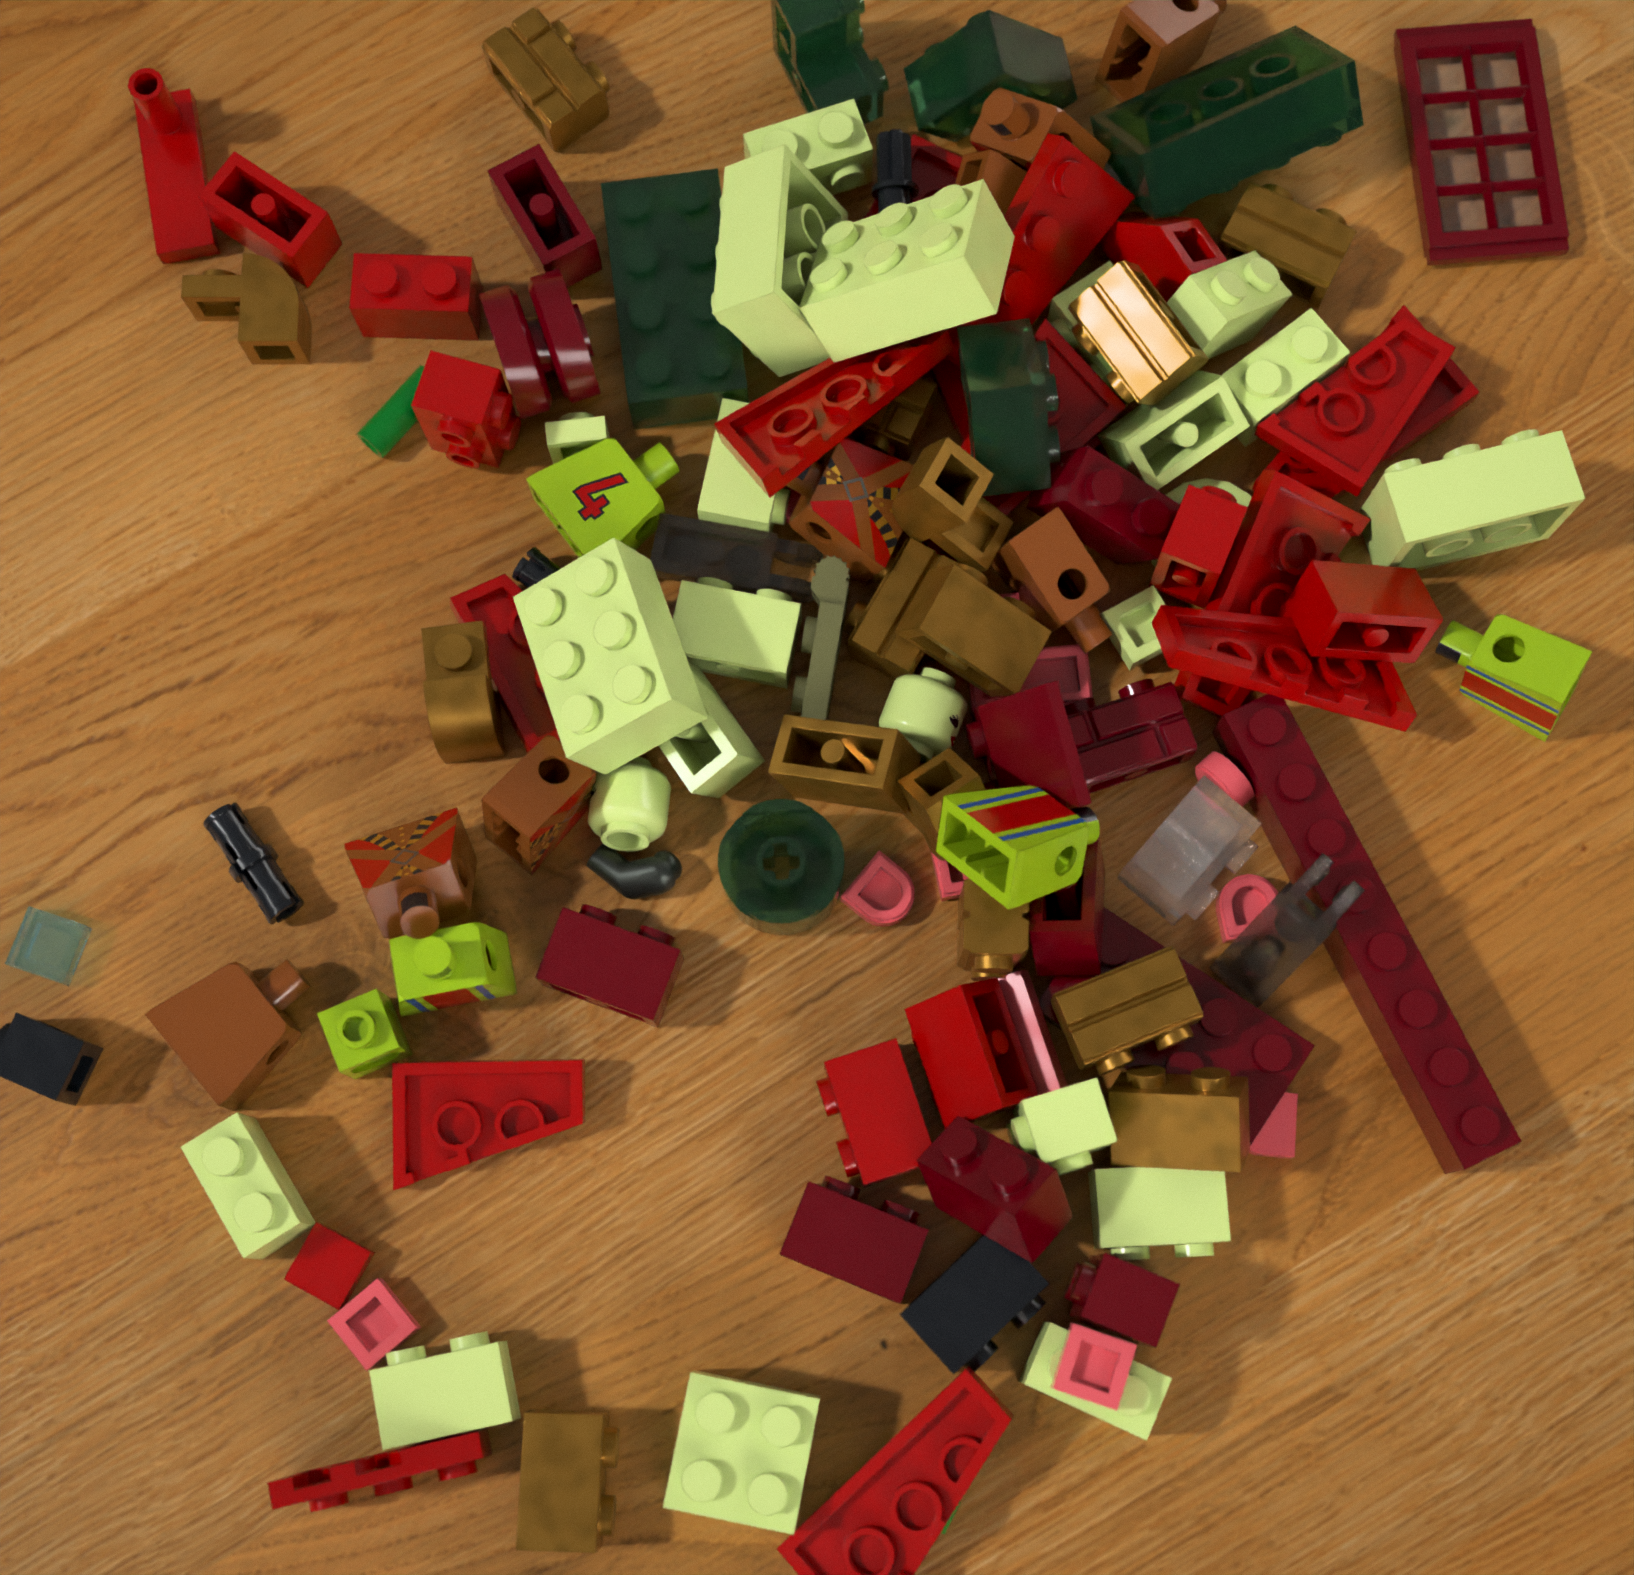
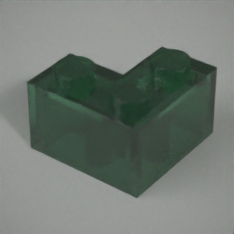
(825, 55)
(984, 55)
(1007, 404)

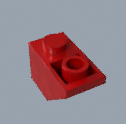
(1163, 248)

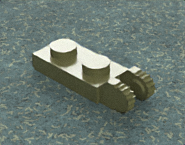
(823, 639)

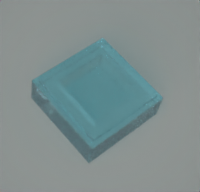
(48, 946)

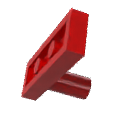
(173, 168)

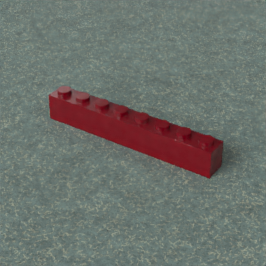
(1371, 940)

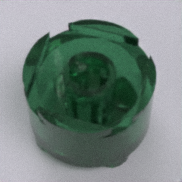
(754, 843)

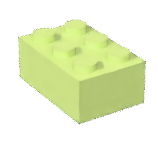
(765, 255)
(908, 271)
(1471, 501)
(609, 657)

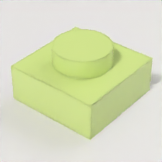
(574, 433)
(1133, 628)

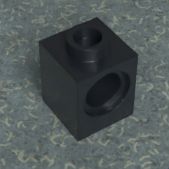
(46, 1059)

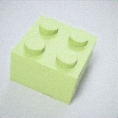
(742, 1452)

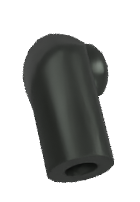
(638, 877)

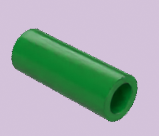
(392, 419)

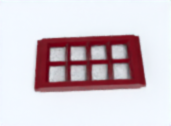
(1480, 142)

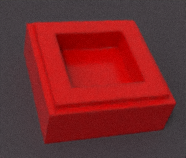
(329, 1266)

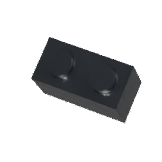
(974, 1302)

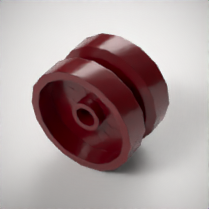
(542, 343)

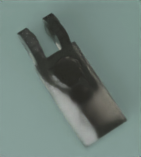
(739, 555)
(1282, 936)

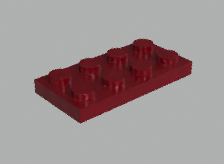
(1228, 1036)

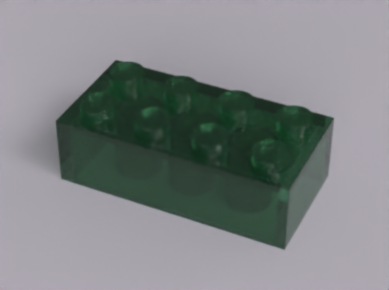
(1230, 120)
(663, 283)

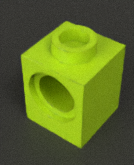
(364, 1034)

